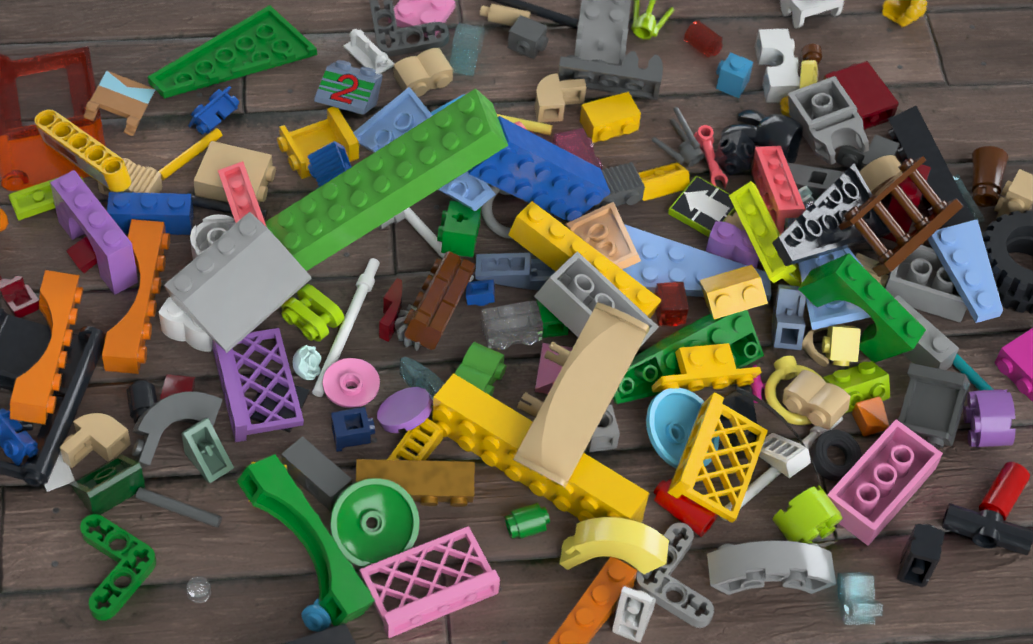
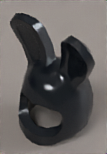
(770, 131)

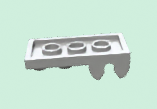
(603, 30)

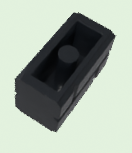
(920, 555)

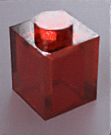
(673, 305)

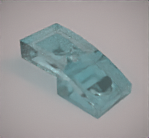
(419, 376)

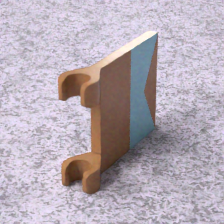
(122, 98)

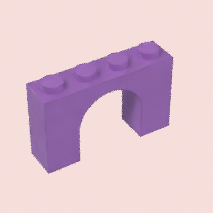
(82, 214)

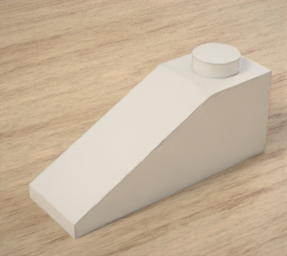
(633, 613)

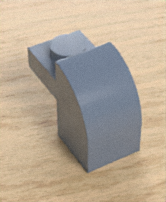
(788, 319)

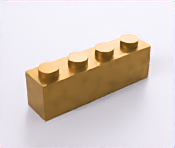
(425, 480)

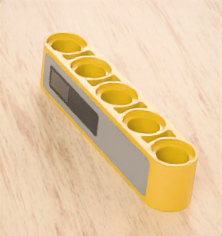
(83, 150)

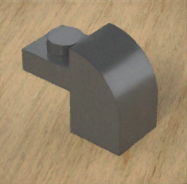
(878, 148)

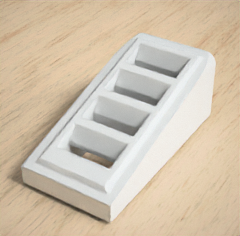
(790, 465)

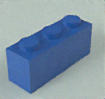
(170, 208)

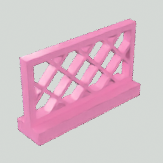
(434, 604)

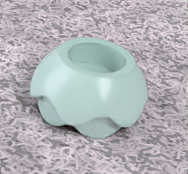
(307, 362)

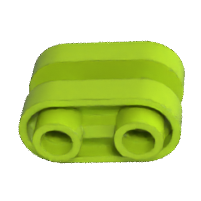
(312, 313)

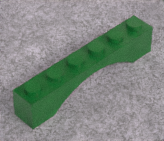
(274, 491)

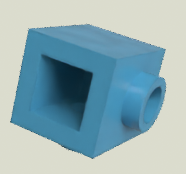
(733, 74)

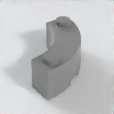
(753, 563)

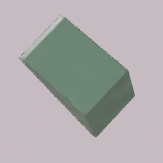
(206, 450)

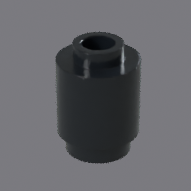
(140, 397)

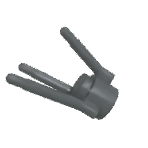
(690, 148)

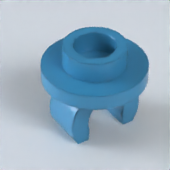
(316, 617)

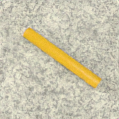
(190, 153)

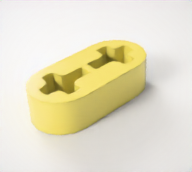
(808, 73)

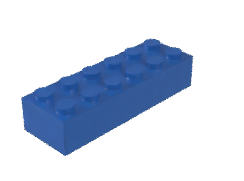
(543, 174)

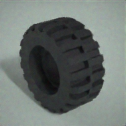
(1011, 235)

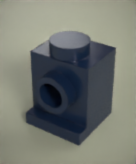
(351, 428)

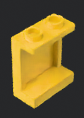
(309, 139)

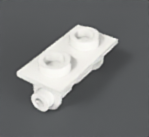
(367, 53)

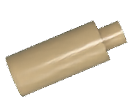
(503, 14)

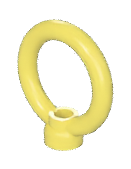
(785, 369)

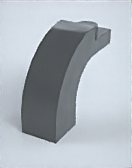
(183, 406)

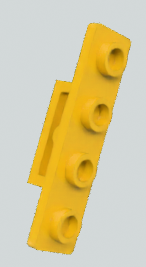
(706, 368)

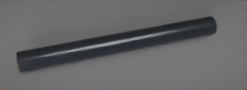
(541, 12)

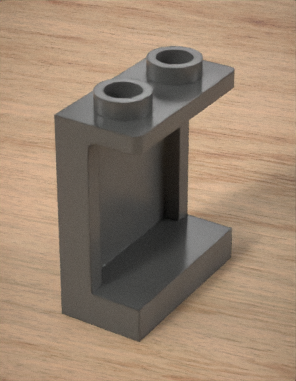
(934, 403)

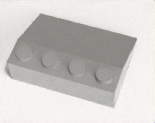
(237, 282)

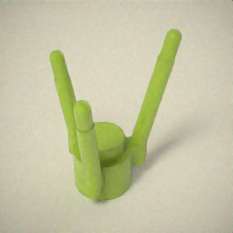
(645, 25)

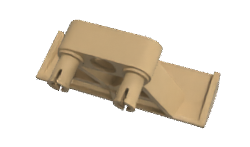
(579, 393)

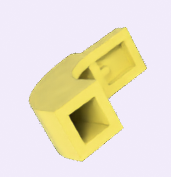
(615, 538)

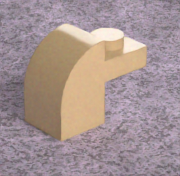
(555, 94)
(880, 172)
(95, 433)

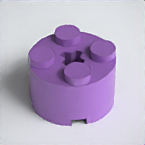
(990, 418)

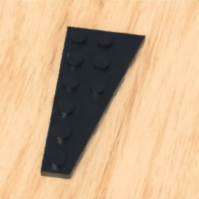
(817, 227)

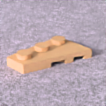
(607, 234)

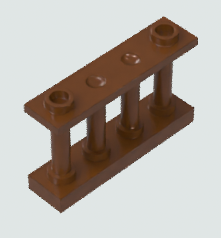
(924, 225)

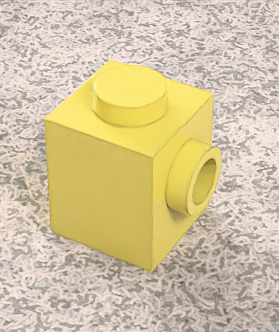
(842, 344)

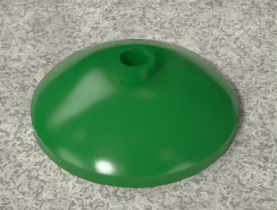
(394, 516)

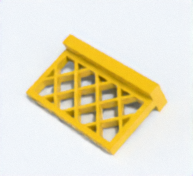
(695, 452)

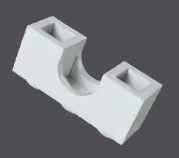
(777, 49)

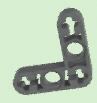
(399, 36)

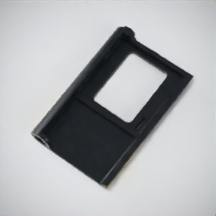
(20, 349)

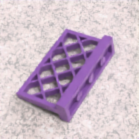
(234, 392)

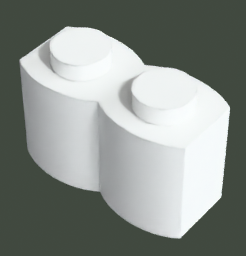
(181, 327)

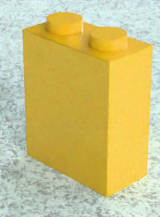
(733, 291)

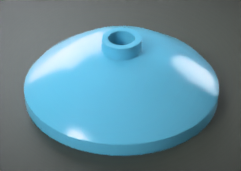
(671, 421)

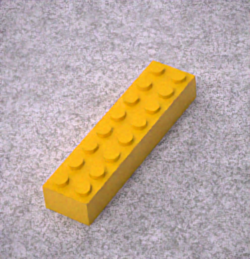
(496, 433)

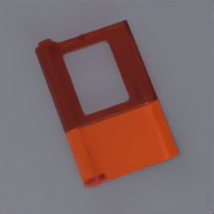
(23, 154)

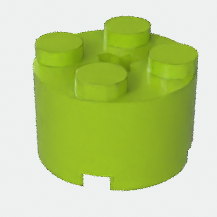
(808, 516)

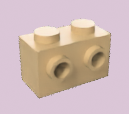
(1017, 194)

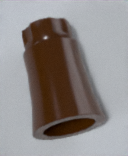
(988, 174)

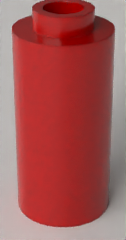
(1006, 489)
(684, 509)

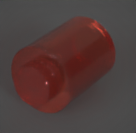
(703, 39)

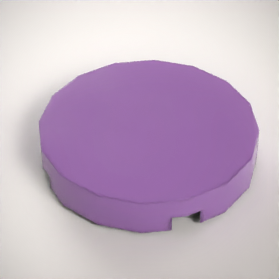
(405, 409)

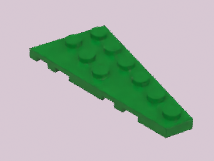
(244, 49)

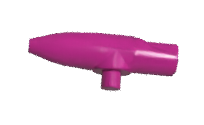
(757, 386)

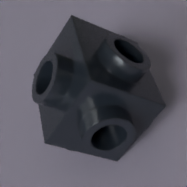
(735, 152)

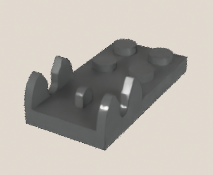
(615, 78)

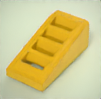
(427, 433)

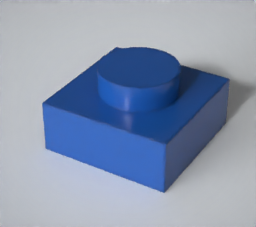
(480, 292)

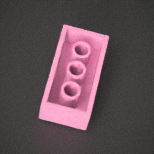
(883, 481)

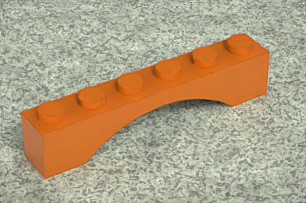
(125, 342)
(34, 389)
(596, 603)

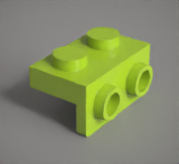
(862, 382)

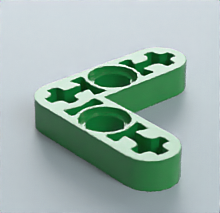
(125, 558)

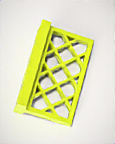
(762, 233)

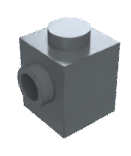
(527, 37)

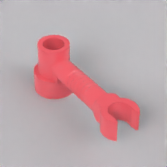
(705, 139)

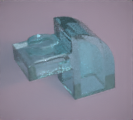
(466, 46)
(857, 598)

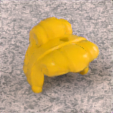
(904, 11)

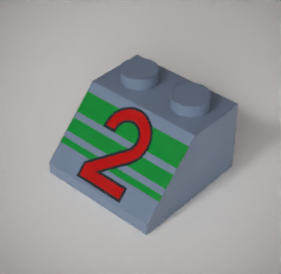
(349, 87)

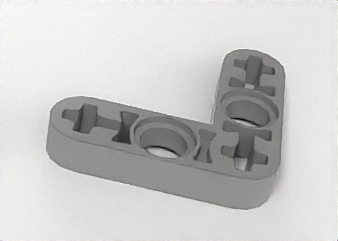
(664, 582)

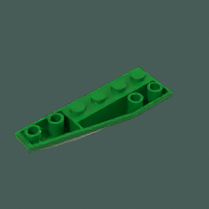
(661, 357)

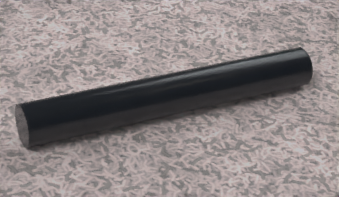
(216, 205)

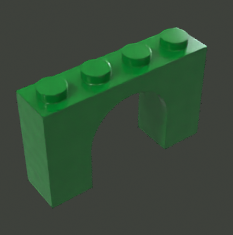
(847, 280)

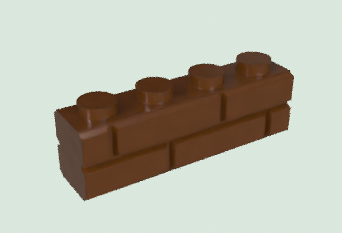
(439, 300)

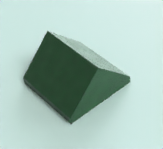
(109, 484)

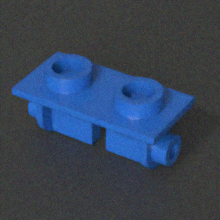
(206, 116)
(15, 444)

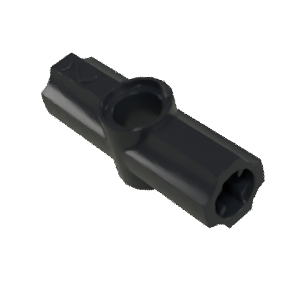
(988, 529)

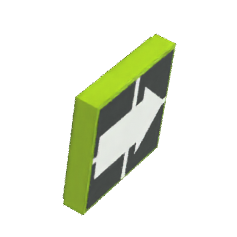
(702, 206)

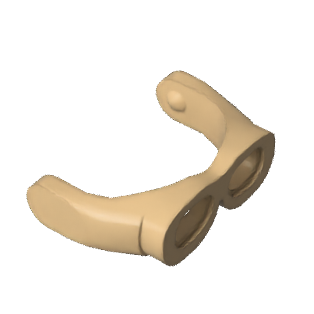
(809, 348)

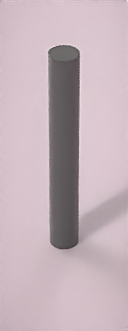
(178, 507)

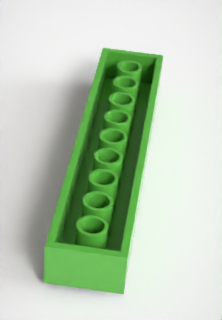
(390, 180)

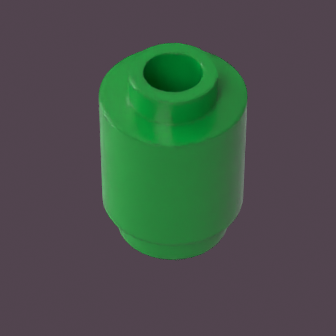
(527, 521)

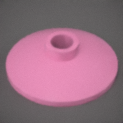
(351, 373)

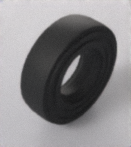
(821, 461)

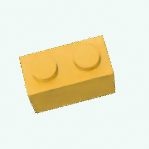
(610, 117)

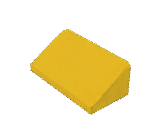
(664, 180)

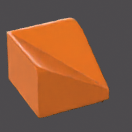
(870, 416)

